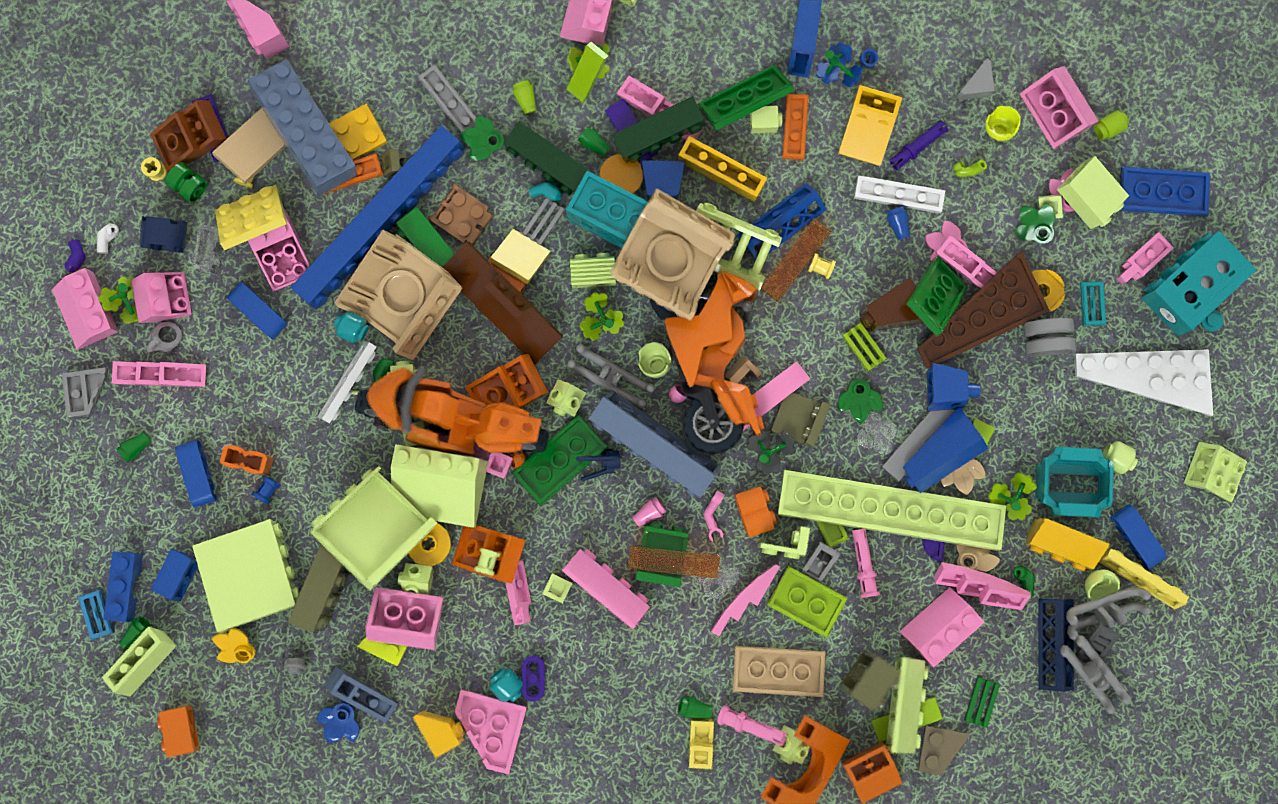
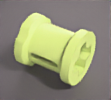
(487, 561)

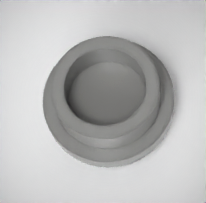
(295, 665)

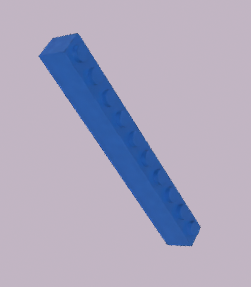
(380, 214)

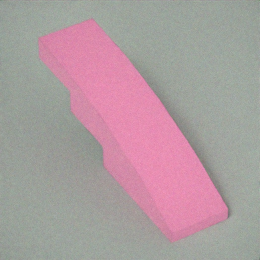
(646, 100)
(966, 262)
(158, 374)
(988, 588)
(751, 593)

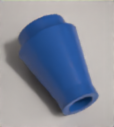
(899, 222)

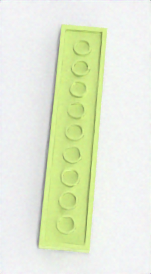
(892, 510)

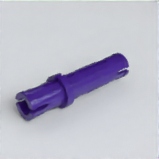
(911, 151)

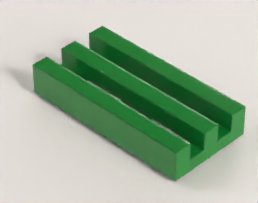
(986, 719)

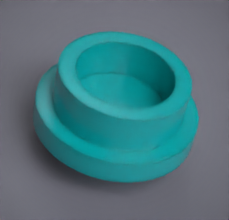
(1213, 321)

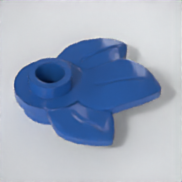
(339, 726)

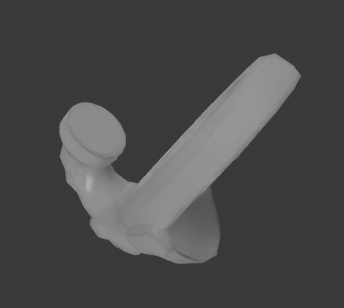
(156, 344)

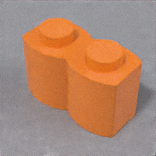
(246, 460)
(754, 511)

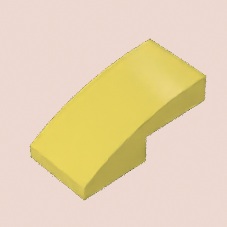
(701, 743)

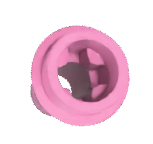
(649, 512)

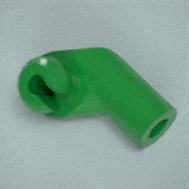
(382, 368)
(1025, 577)

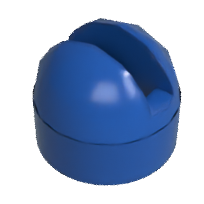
(872, 59)

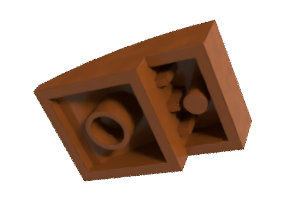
(188, 134)

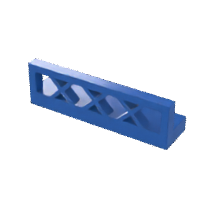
(794, 204)

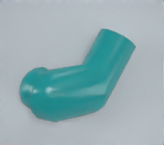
(547, 190)

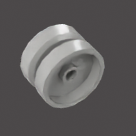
(1049, 334)

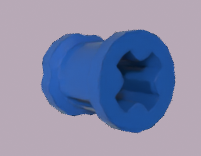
(266, 489)

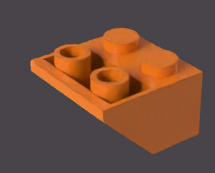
(871, 772)

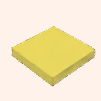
(520, 256)

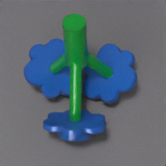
(838, 56)

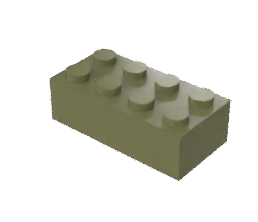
(319, 592)
(870, 680)

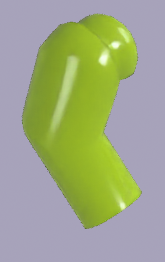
(974, 169)

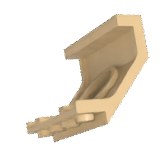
(671, 254)
(400, 292)

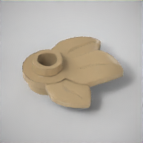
(964, 476)
(980, 558)

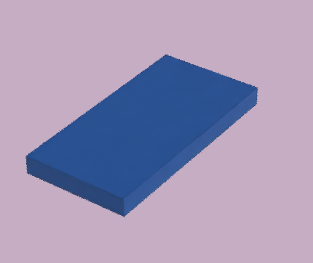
(1166, 191)

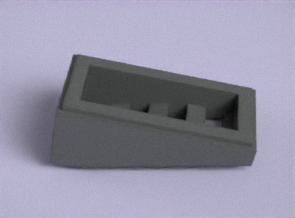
(1099, 643)

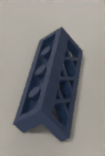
(1063, 669)

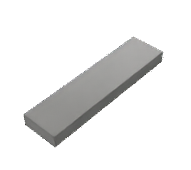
(447, 98)
(914, 442)

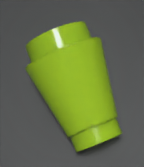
(524, 95)

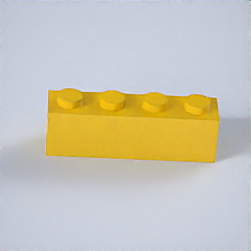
(722, 169)

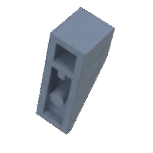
(360, 694)

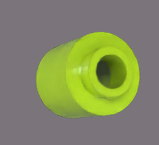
(1111, 125)

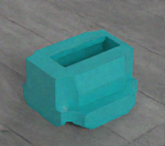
(1075, 462)

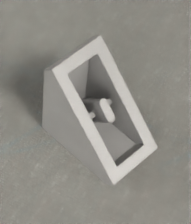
(980, 84)
(820, 561)

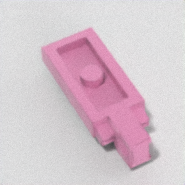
(1145, 258)
(519, 596)

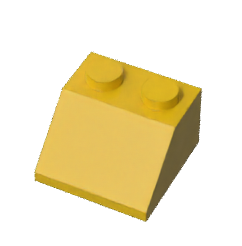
(439, 731)

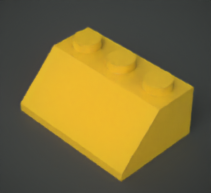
(1065, 544)

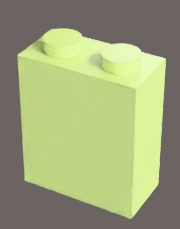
(1093, 193)

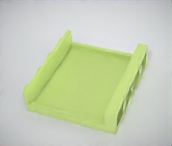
(371, 528)
(246, 575)

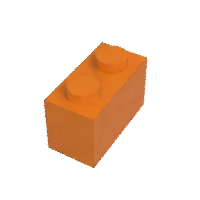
(178, 731)

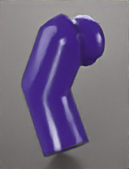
(77, 257)

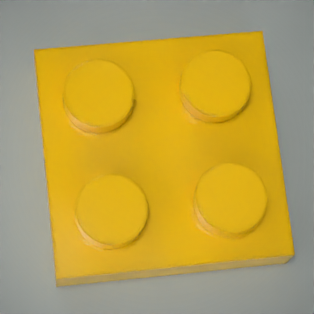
(358, 132)

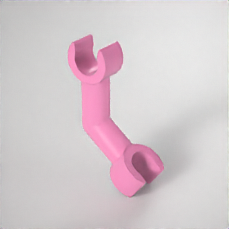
(708, 514)

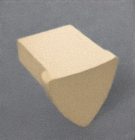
(740, 369)

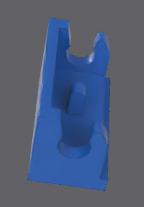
(175, 575)

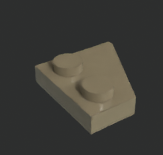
(939, 748)

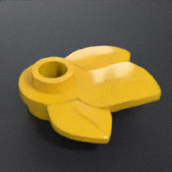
(234, 646)

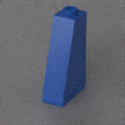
(804, 37)
(944, 452)

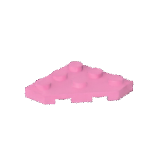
(491, 727)

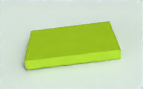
(807, 601)

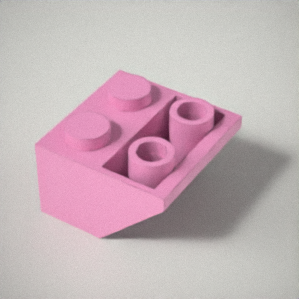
(161, 296)

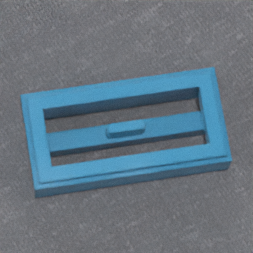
(101, 601)

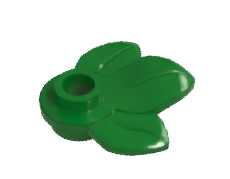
(478, 139)
(1033, 221)
(860, 403)

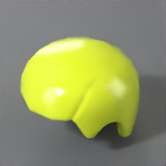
(1003, 117)

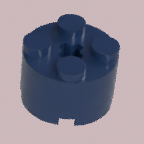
(163, 234)

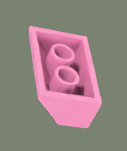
(587, 20)
(1058, 106)
(81, 309)
(404, 618)
(941, 627)

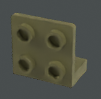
(800, 419)

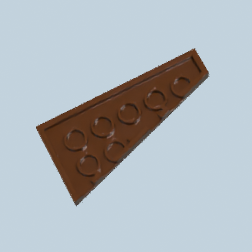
(997, 307)

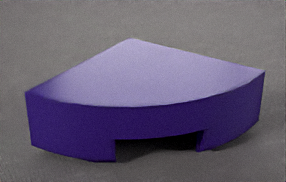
(934, 549)

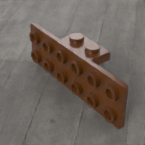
(502, 303)

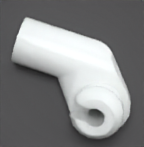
(104, 236)

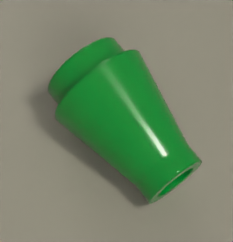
(593, 141)
(133, 447)
(134, 630)
(693, 708)

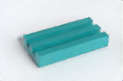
(1084, 304)

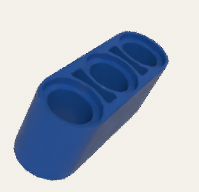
(257, 310)
(195, 474)
(1139, 536)

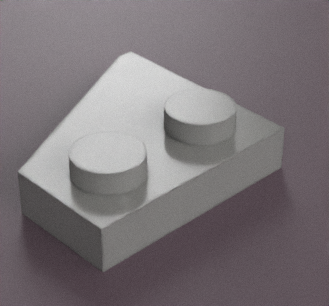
(82, 391)

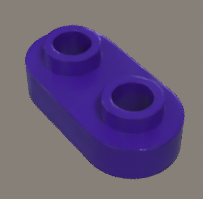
(533, 678)

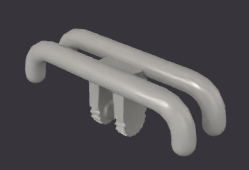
(610, 376)
(1106, 609)
(1096, 674)

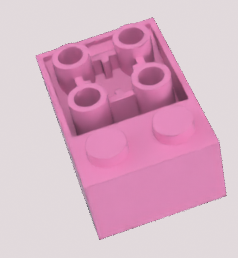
(259, 27)
(280, 255)

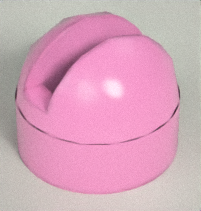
(676, 394)

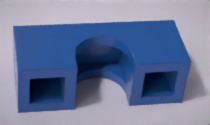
(120, 601)

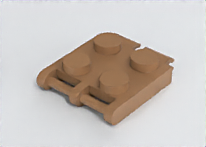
(462, 215)

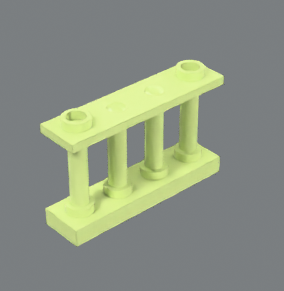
(733, 266)

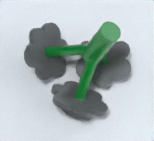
(767, 460)

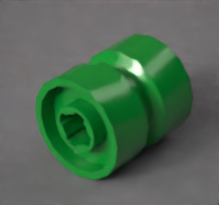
(183, 180)

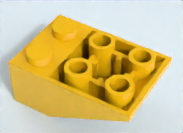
(870, 125)

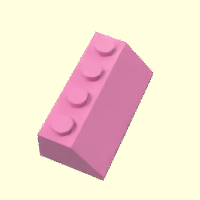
(607, 589)

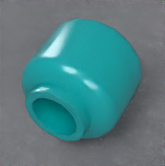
(351, 327)
(506, 685)

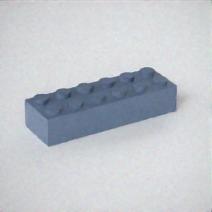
(302, 127)
(654, 443)

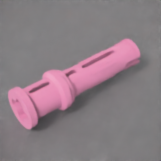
(866, 574)
(742, 722)

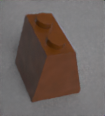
(891, 309)

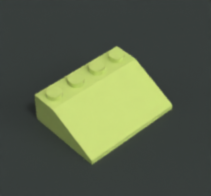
(440, 483)
(905, 706)

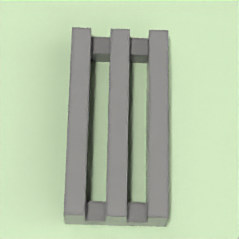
(561, 210)

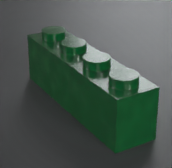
(659, 130)
(545, 157)

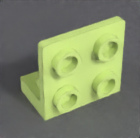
(1215, 470)
(798, 538)

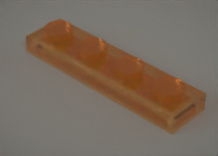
(795, 260)
(673, 562)

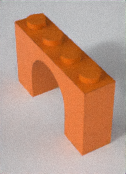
(826, 749)

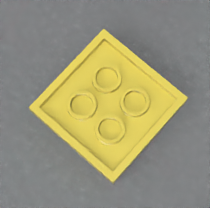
(250, 216)

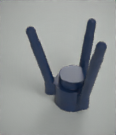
(609, 459)

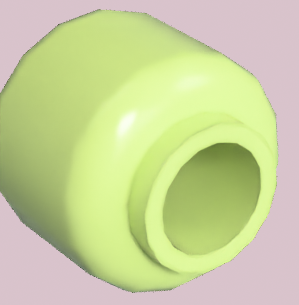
(1121, 456)

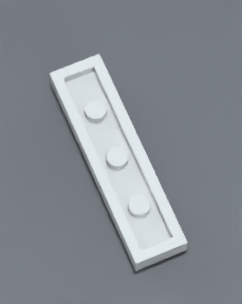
(899, 194)
(343, 388)

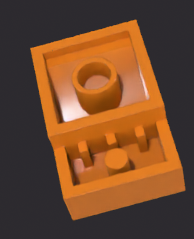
(512, 384)
(469, 545)

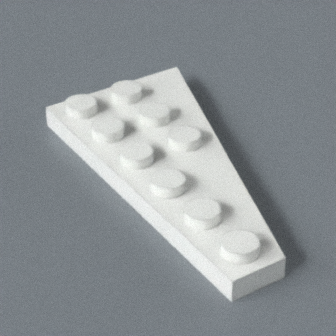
(1164, 376)

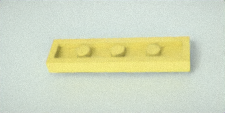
(1142, 578)

